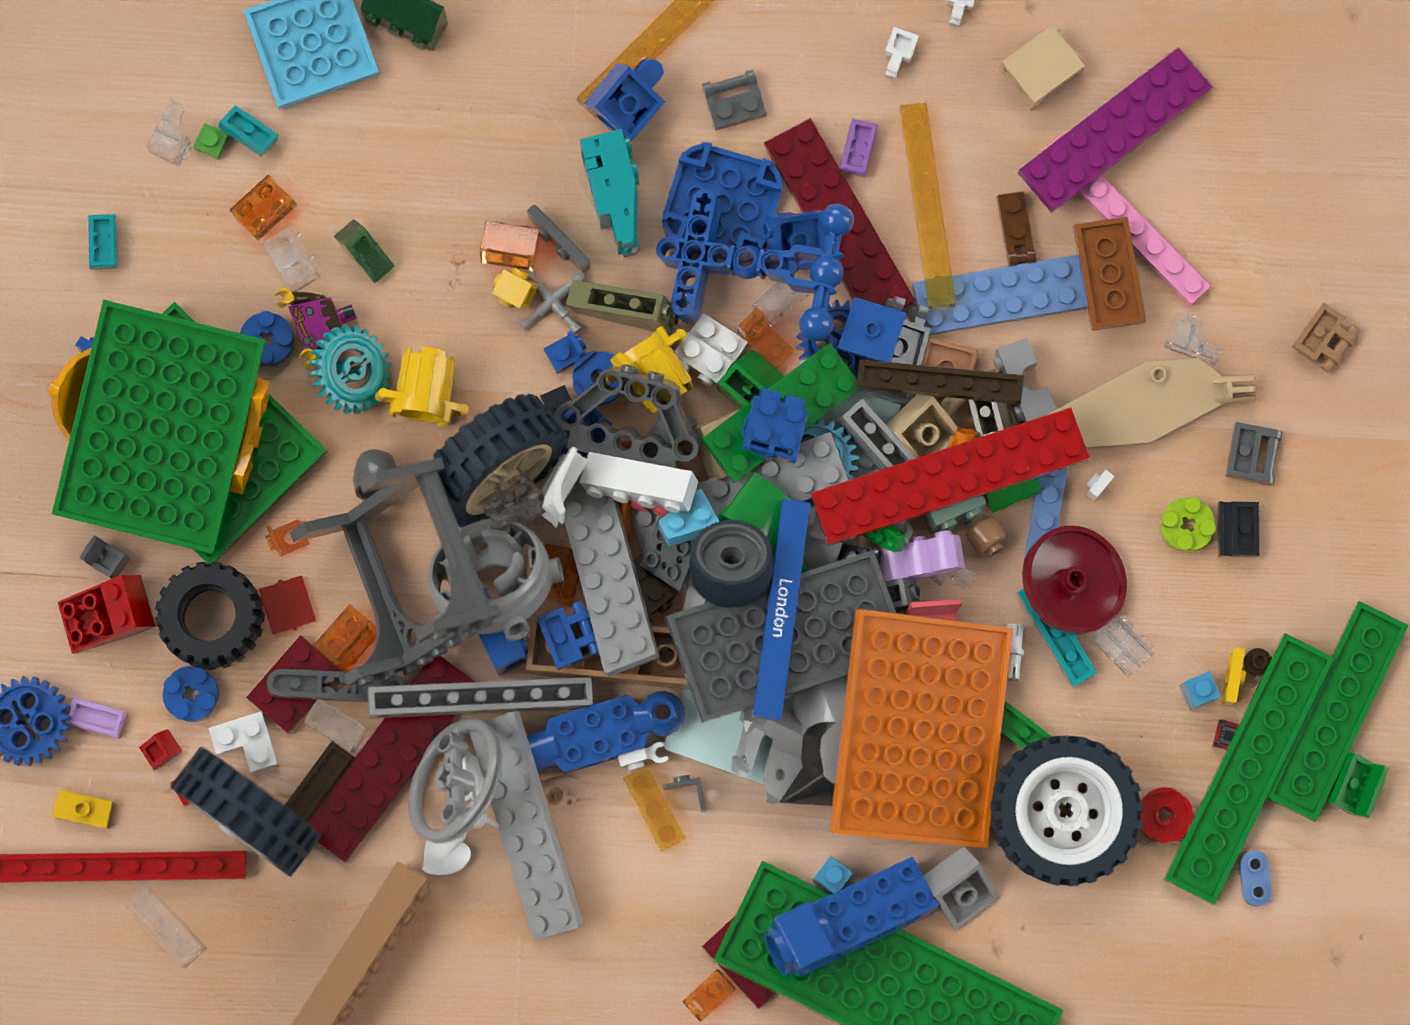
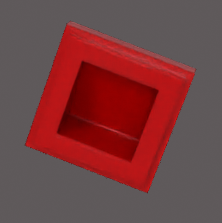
(160, 748)

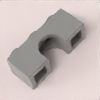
(1017, 359)

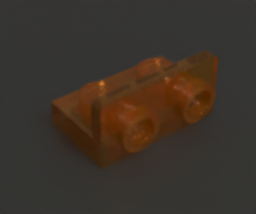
(347, 638)

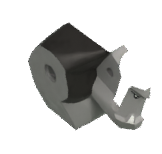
(803, 748)

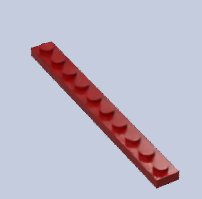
(123, 866)

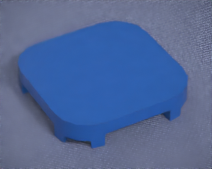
(741, 183)

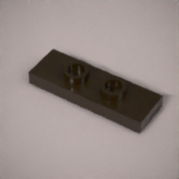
(319, 781)

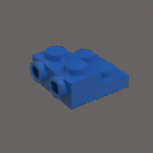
(793, 229)

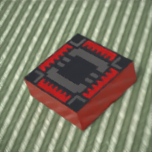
(1223, 734)

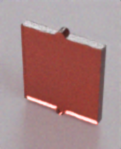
(287, 605)

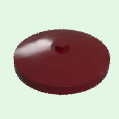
(1074, 579)

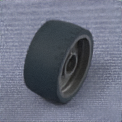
(731, 563)

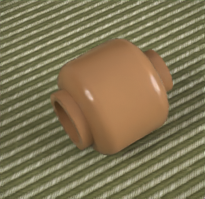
(986, 535)

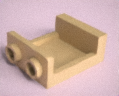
(1042, 66)

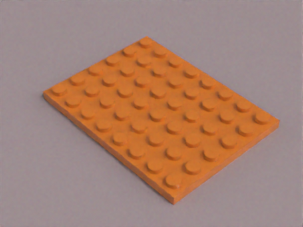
(921, 729)

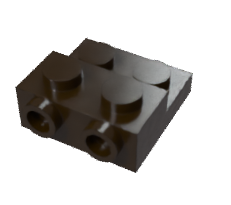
(654, 590)

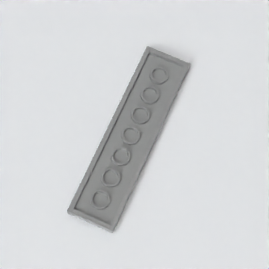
(815, 469)
(608, 581)
(529, 832)

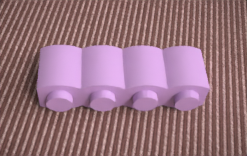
(923, 557)

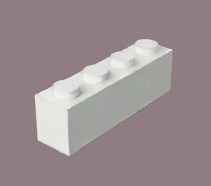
(639, 482)

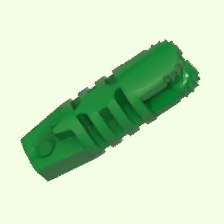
(887, 538)

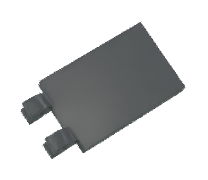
(910, 345)

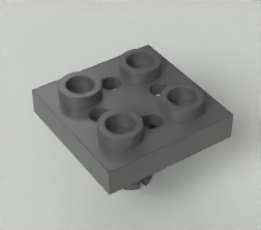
(674, 557)

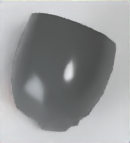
(366, 464)

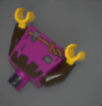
(313, 317)

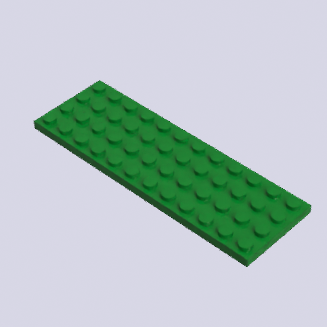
(880, 984)

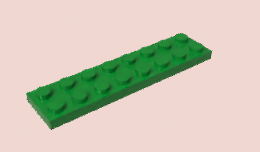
(1337, 710)

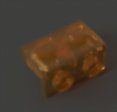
(262, 207)
(564, 591)

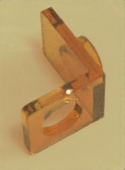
(276, 539)
(709, 995)

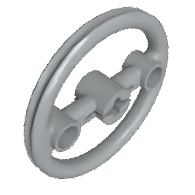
(455, 780)

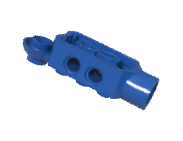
(603, 731)

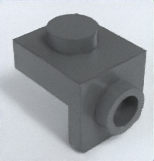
(104, 557)

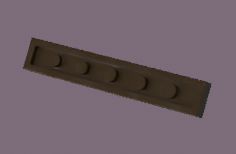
(940, 382)

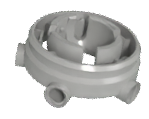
(519, 594)

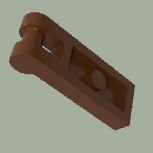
(1016, 228)

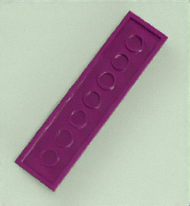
(1114, 130)

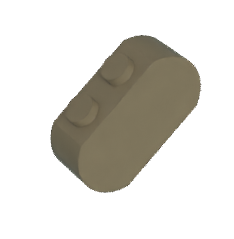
(990, 416)

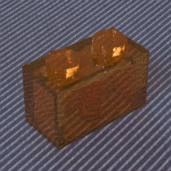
(509, 245)

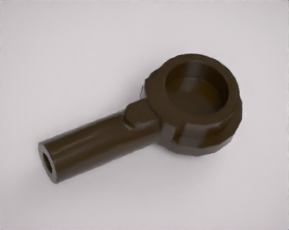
(1256, 661)

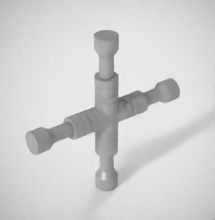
(552, 301)

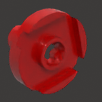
(1173, 802)

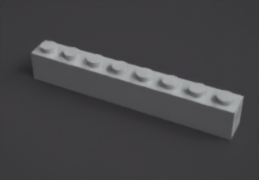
(479, 697)

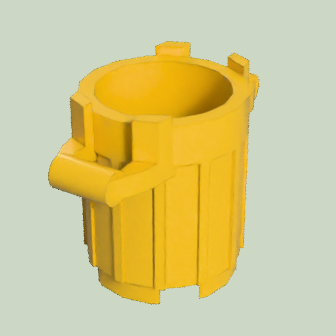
(656, 356)
(424, 388)

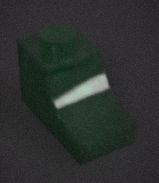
(364, 250)

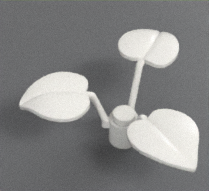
(454, 855)

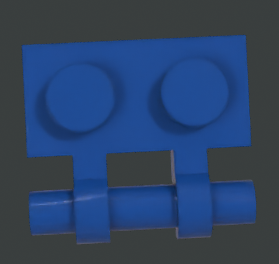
(560, 636)

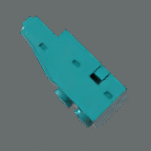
(613, 186)

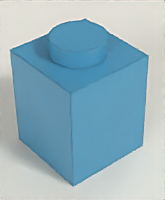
(1199, 690)
(832, 875)

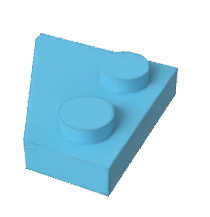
(686, 525)

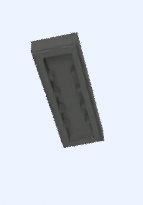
(565, 247)

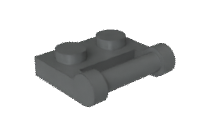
(735, 108)
(1245, 451)

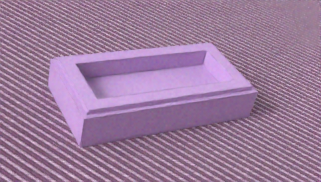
(96, 717)

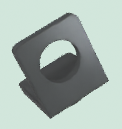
(684, 781)

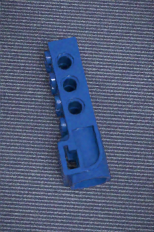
(849, 919)

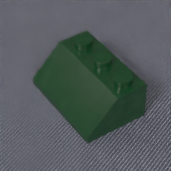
(414, 19)

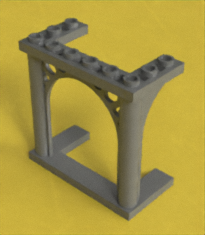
(467, 603)

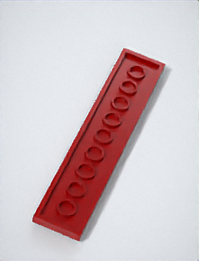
(949, 476)

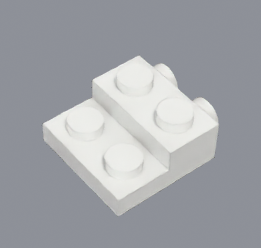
(709, 350)

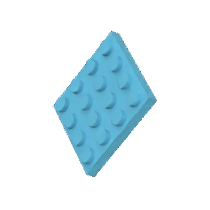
(310, 47)

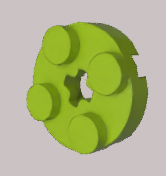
(1191, 509)

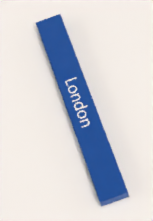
(781, 610)

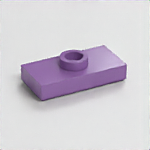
(858, 147)

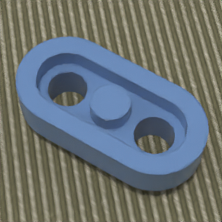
(1255, 878)

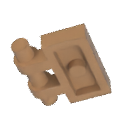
(1319, 332)

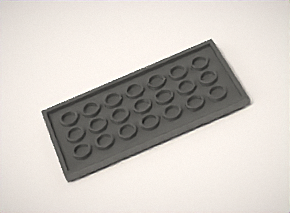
(724, 644)

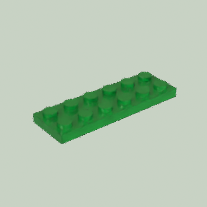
(820, 380)

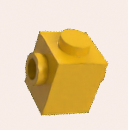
(514, 288)

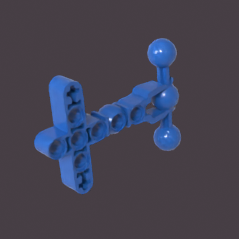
(825, 270)

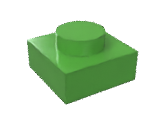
(211, 141)

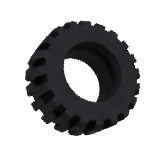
(184, 589)

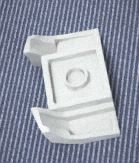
(559, 484)

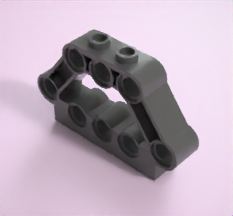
(671, 412)

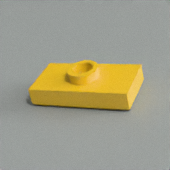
(1234, 676)
(83, 809)

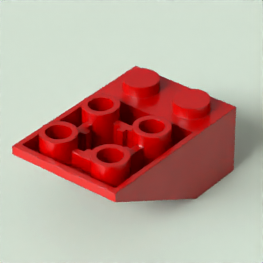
(106, 613)

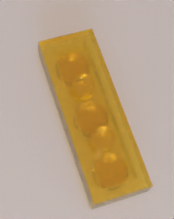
(654, 808)

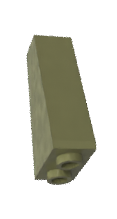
(622, 306)

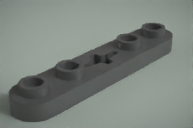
(307, 685)

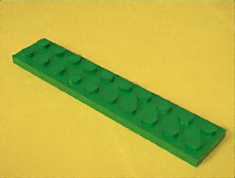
(1248, 769)

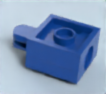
(627, 97)
(503, 652)

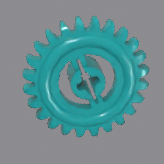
(332, 372)

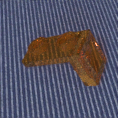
(764, 339)

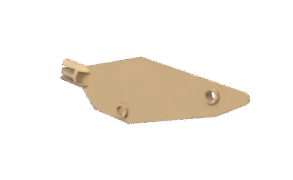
(1153, 401)

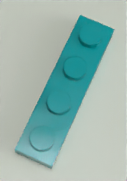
(1064, 648)

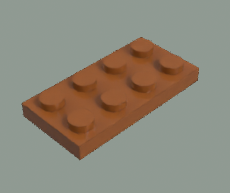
(1109, 273)

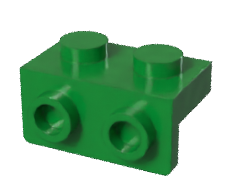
(1358, 786)

